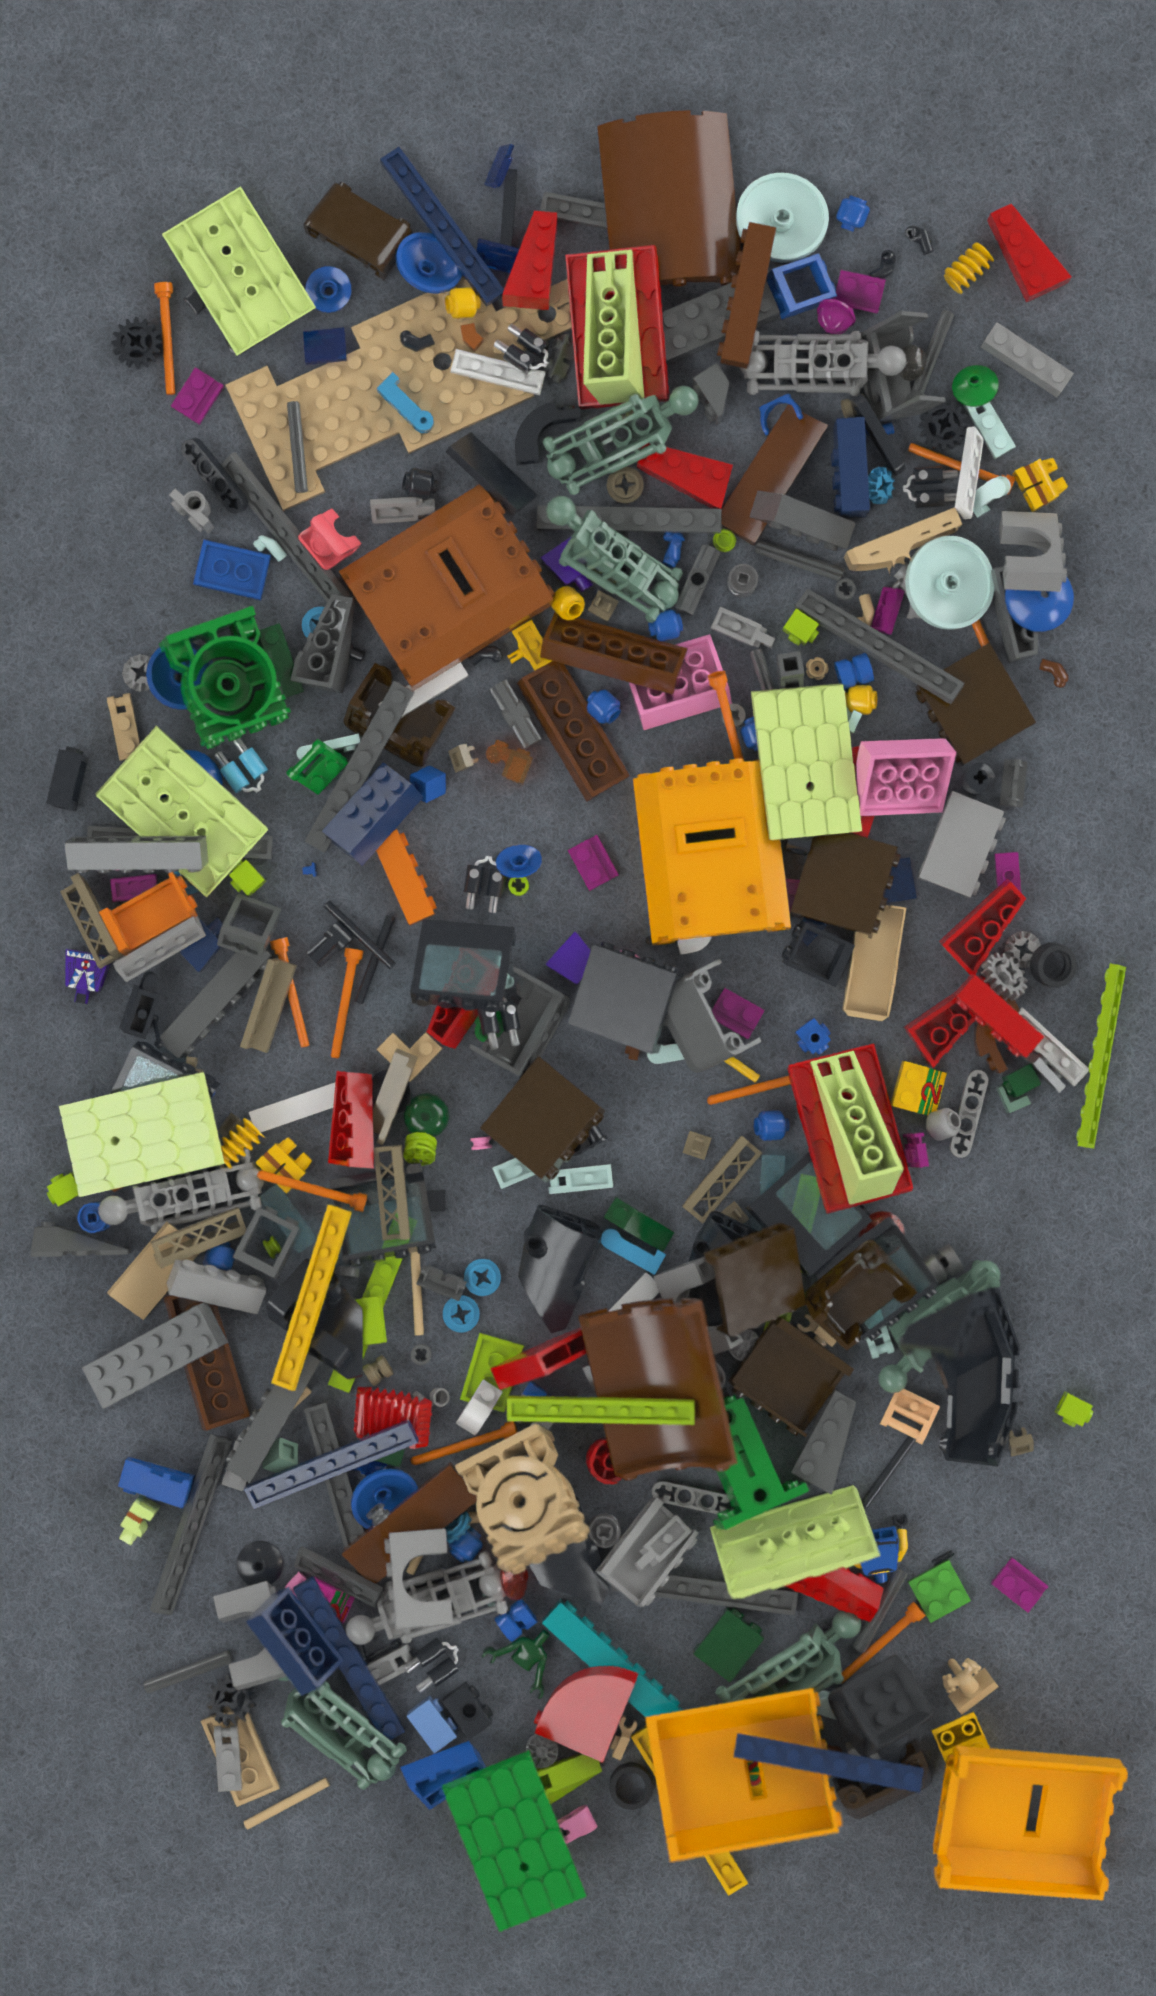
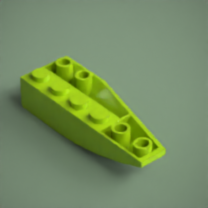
(567, 1775)

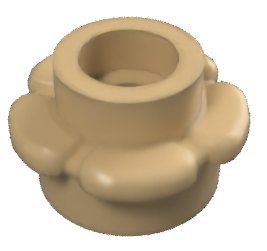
(816, 662)

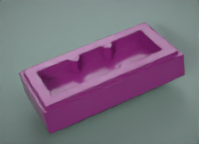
(887, 610)
(1007, 868)
(129, 887)

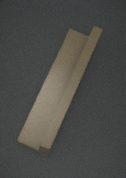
(90, 903)
(268, 1005)
(392, 1092)
(715, 1173)
(401, 1195)
(200, 1242)

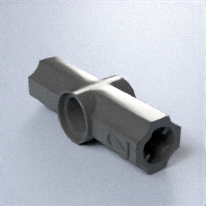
(702, 566)
(515, 714)

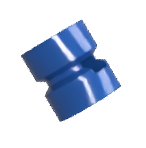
(854, 671)
(90, 1220)
(516, 1620)

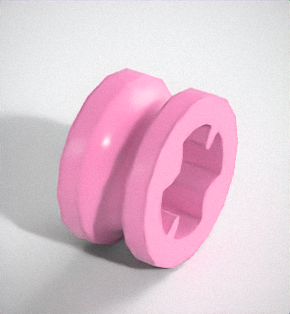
(481, 1143)

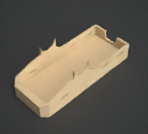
(896, 546)
(874, 968)

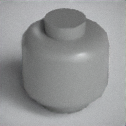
(943, 1124)

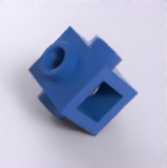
(804, 1034)

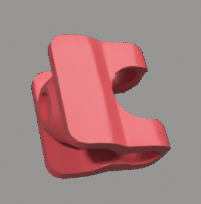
(325, 542)

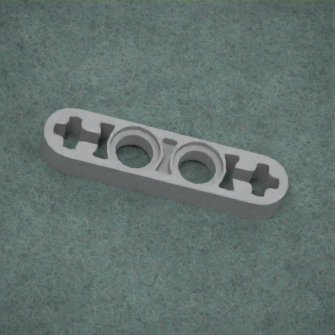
(972, 1114)
(695, 1500)

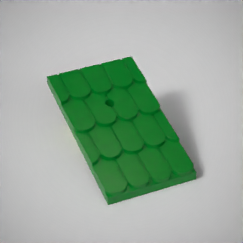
(514, 1841)

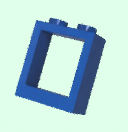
(782, 293)

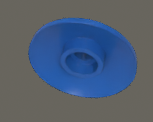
(326, 278)
(518, 861)

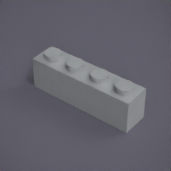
(1027, 360)
(216, 1286)

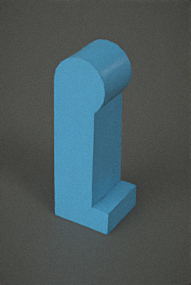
(418, 419)
(613, 1241)

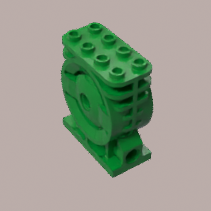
(267, 704)

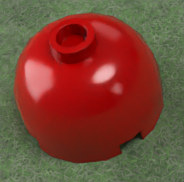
(599, 1462)

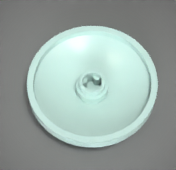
(791, 207)
(949, 582)

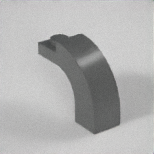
(790, 670)

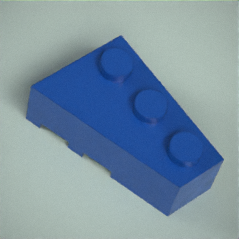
(156, 1482)
(430, 1773)

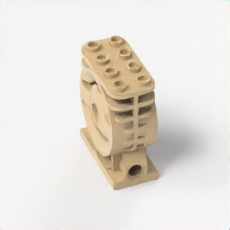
(498, 1493)

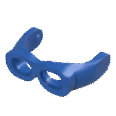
(767, 408)

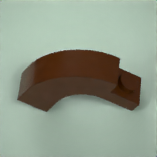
(986, 1044)

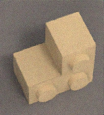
(425, 1049)

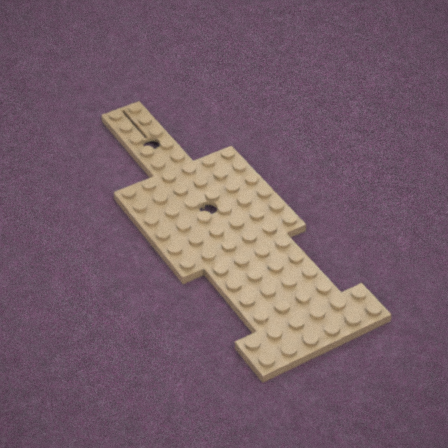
(341, 398)

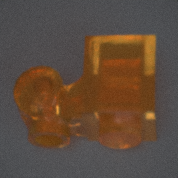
(516, 762)

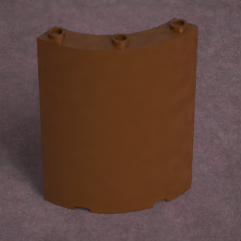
(673, 189)
(659, 1354)

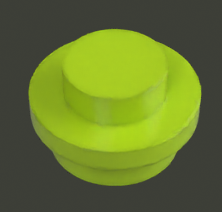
(725, 541)

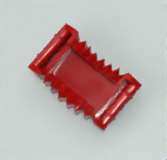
(382, 1410)

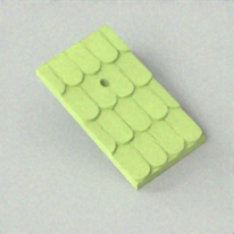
(249, 289)
(801, 741)
(193, 806)
(141, 1134)
(795, 1542)

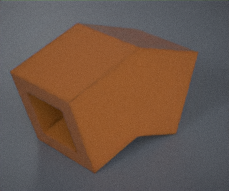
(471, 337)

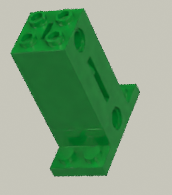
(751, 1472)

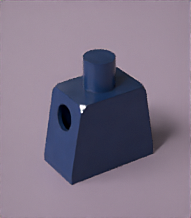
(203, 950)

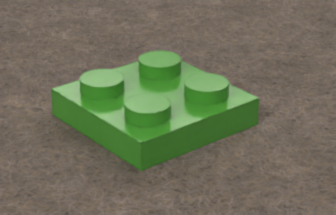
(939, 1591)

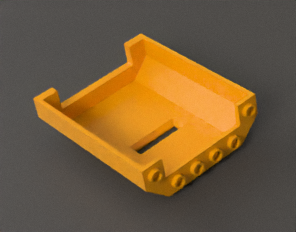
(714, 883)
(709, 1792)
(985, 1816)

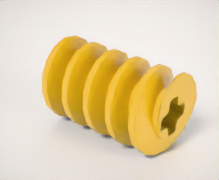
(967, 266)
(239, 1141)

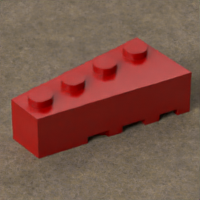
(533, 269)
(689, 474)
(980, 930)
(998, 1016)
(451, 1025)
(940, 1028)
(352, 1121)
(843, 1591)

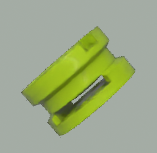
(420, 1147)

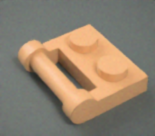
(914, 1408)

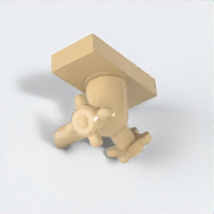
(970, 1688)

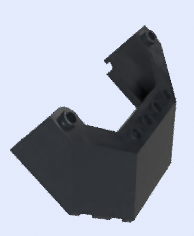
(976, 1362)

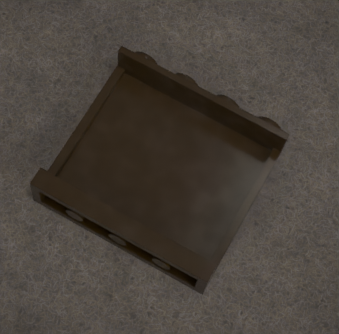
(984, 710)
(846, 882)
(543, 1120)
(757, 1278)
(788, 1375)

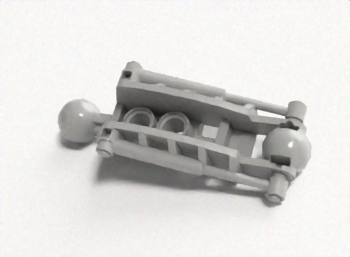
(890, 362)
(114, 1209)
(362, 1629)

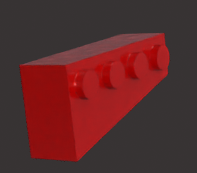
(1028, 257)

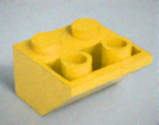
(959, 1732)

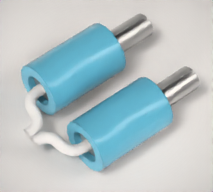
(234, 775)

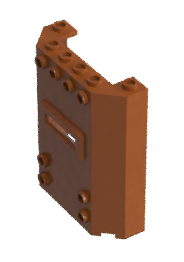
(420, 605)

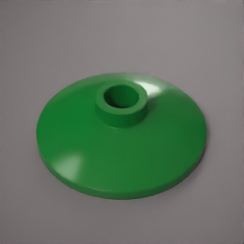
(975, 393)

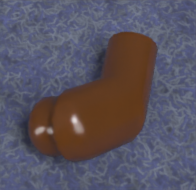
(1057, 671)

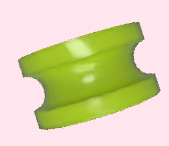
(513, 890)
(272, 1247)

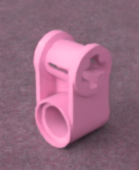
(577, 1823)

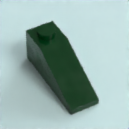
(277, 649)
(638, 1224)

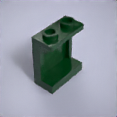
(729, 1643)

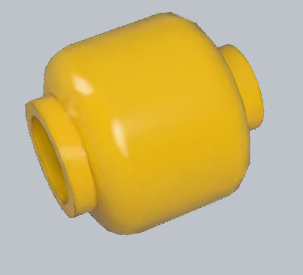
(462, 303)
(568, 603)
(861, 699)

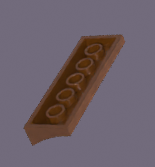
(772, 470)
(613, 653)
(572, 729)
(212, 1376)
(427, 1508)

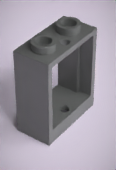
(254, 944)
(273, 1271)

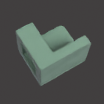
(1012, 1104)
(281, 1456)

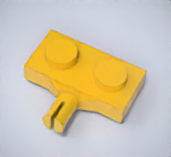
(529, 645)

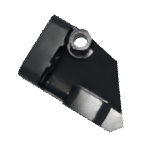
(715, 1232)
(557, 1263)
(339, 1326)
(572, 1569)

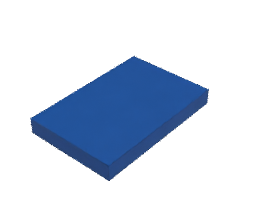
(232, 570)

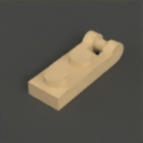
(124, 725)

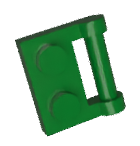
(322, 771)

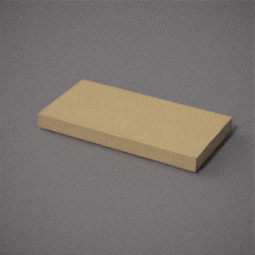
(144, 1280)
(256, 1770)

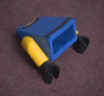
(892, 1548)

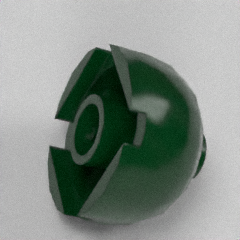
(426, 1114)

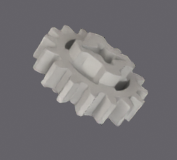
(1005, 977)

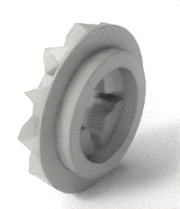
(130, 676)
(1019, 939)

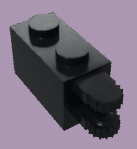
(141, 1006)

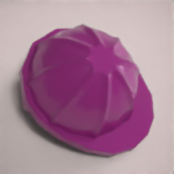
(835, 316)

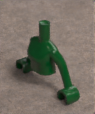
(526, 1656)

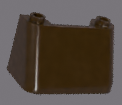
(358, 228)
(414, 734)
(856, 1292)
(865, 1802)

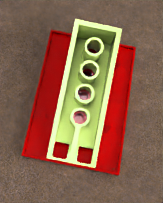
(617, 326)
(850, 1128)

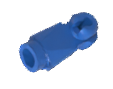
(673, 549)

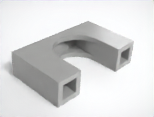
(1043, 533)
(677, 1284)
(244, 1603)
(408, 1611)

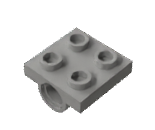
(184, 506)

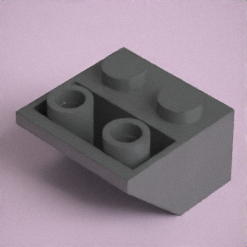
(712, 392)

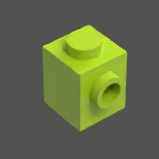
(801, 628)
(246, 878)
(62, 1189)
(1074, 1410)

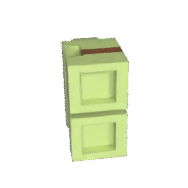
(134, 1522)

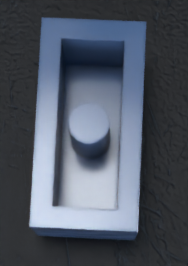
(432, 1723)

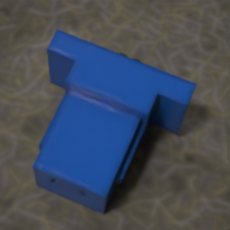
(310, 870)

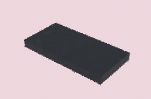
(491, 473)

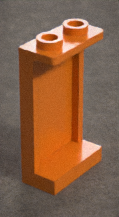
(149, 914)

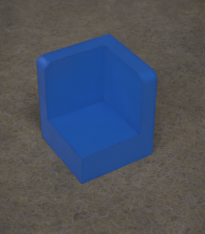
(429, 782)

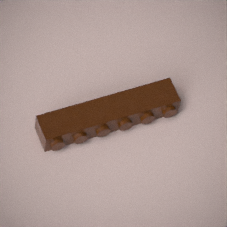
(748, 295)

